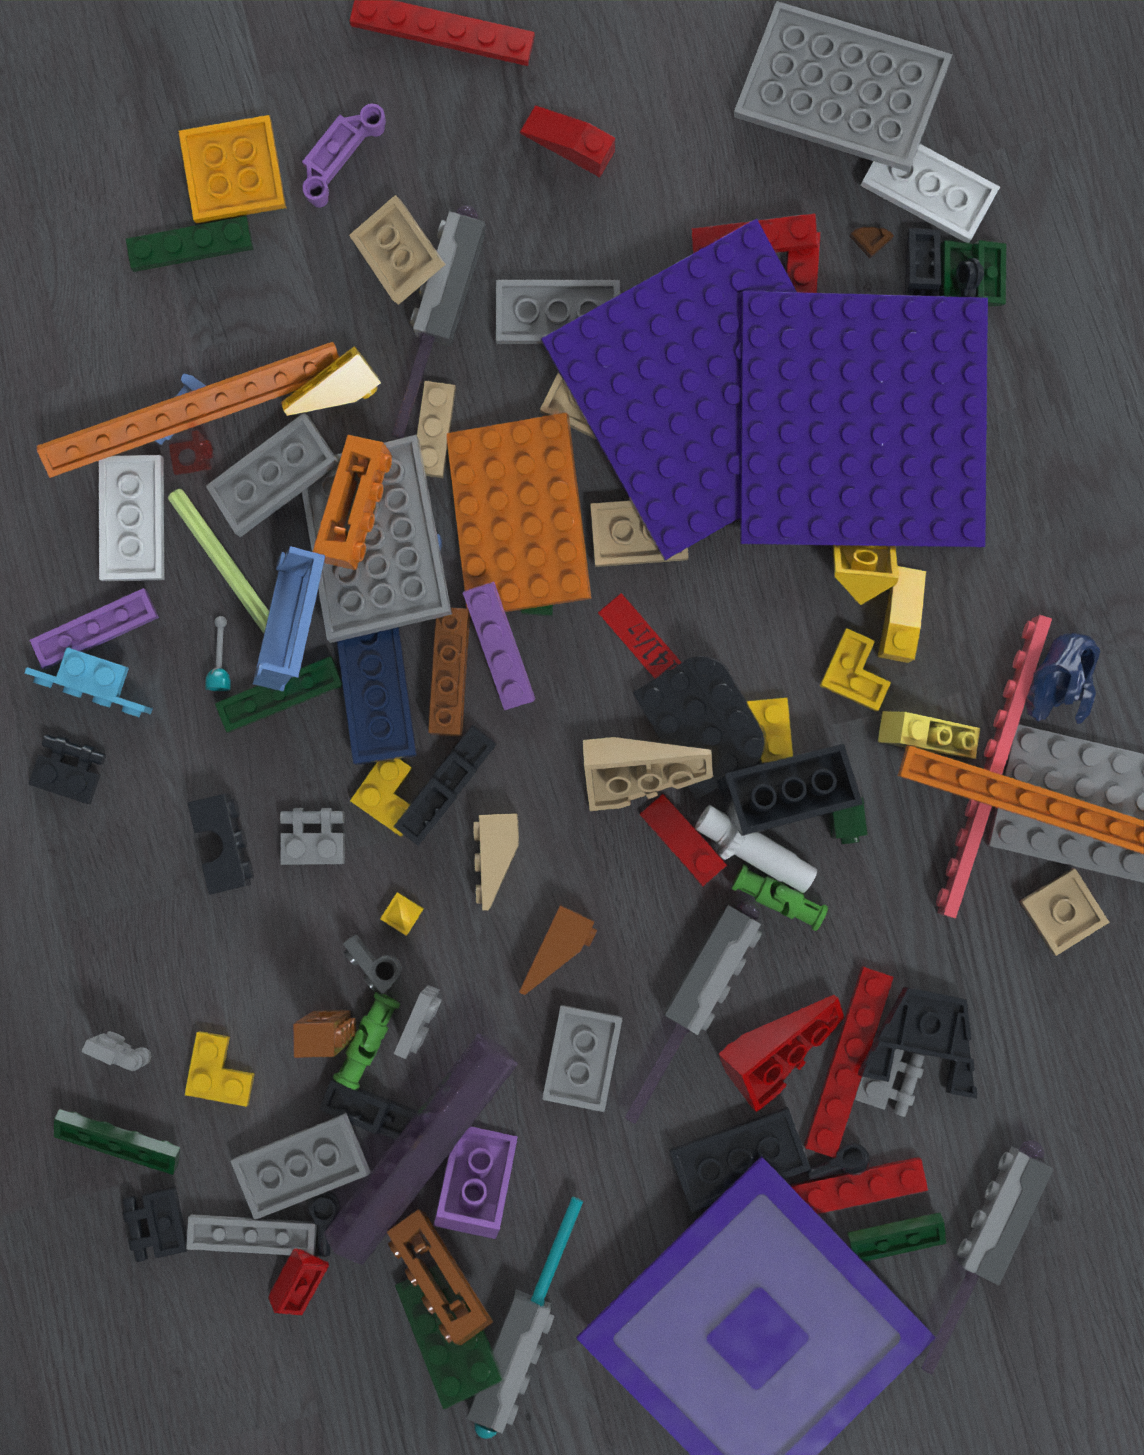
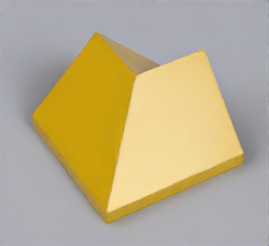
(865, 570)

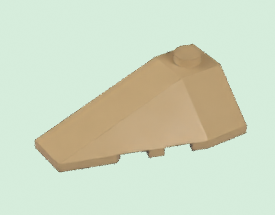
(630, 769)

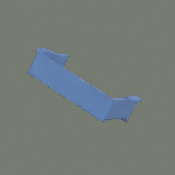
(289, 618)

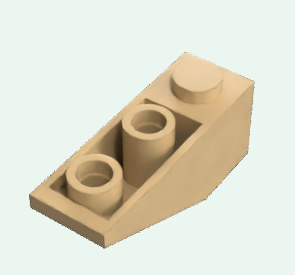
(498, 846)

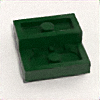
(991, 257)

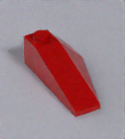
(768, 1054)

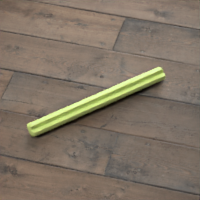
(220, 557)

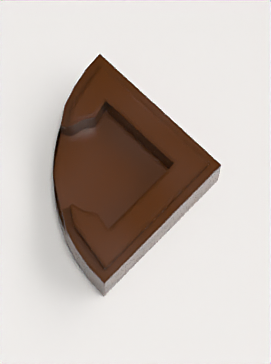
(871, 239)

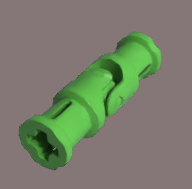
(784, 900)
(369, 1036)

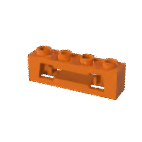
(370, 462)

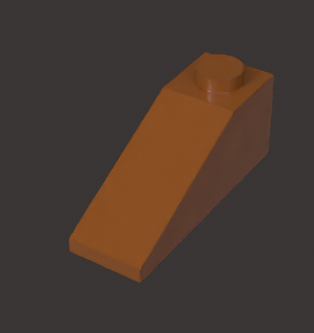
(562, 942)

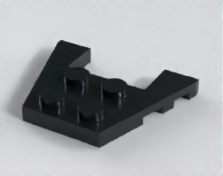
(927, 1026)

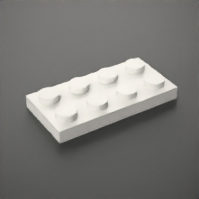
(935, 192)
(131, 518)

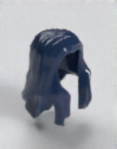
(1065, 677)

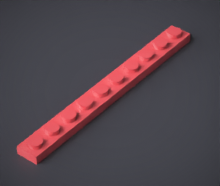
(997, 754)

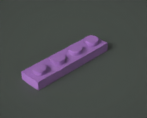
(95, 628)
(499, 645)

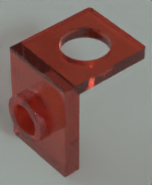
(203, 452)

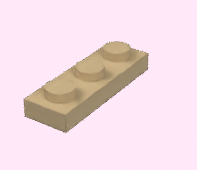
(434, 425)

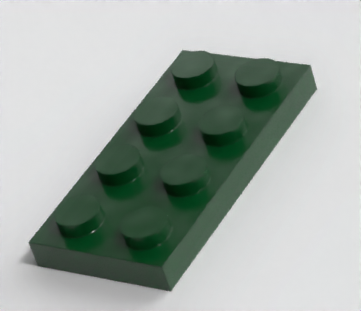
(453, 1368)

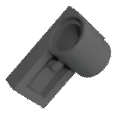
(359, 954)

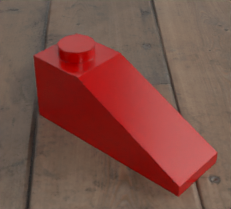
(571, 139)
(683, 840)

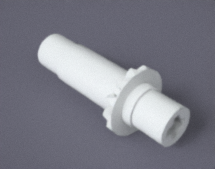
(756, 850)

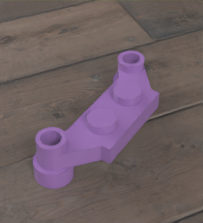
(336, 148)

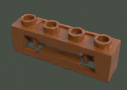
(449, 673)
(323, 1033)
(410, 1233)

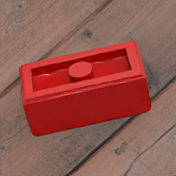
(297, 1283)

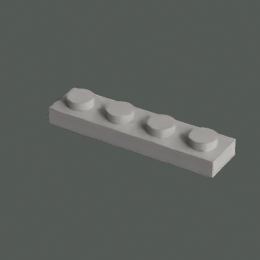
(250, 1235)

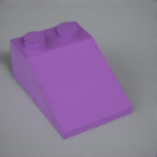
(476, 1183)

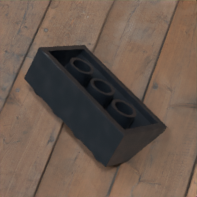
(789, 790)

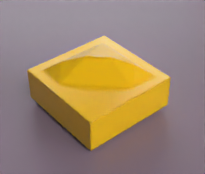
(402, 913)

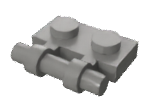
(312, 848)
(113, 1050)
(878, 1092)

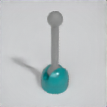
(218, 678)

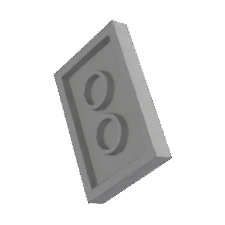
(415, 1031)
(582, 1058)

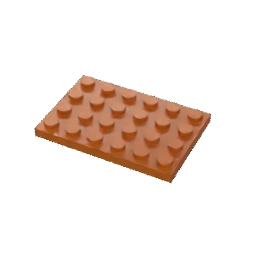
(520, 511)

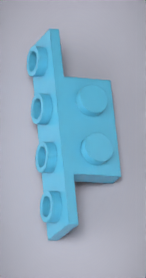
(93, 676)

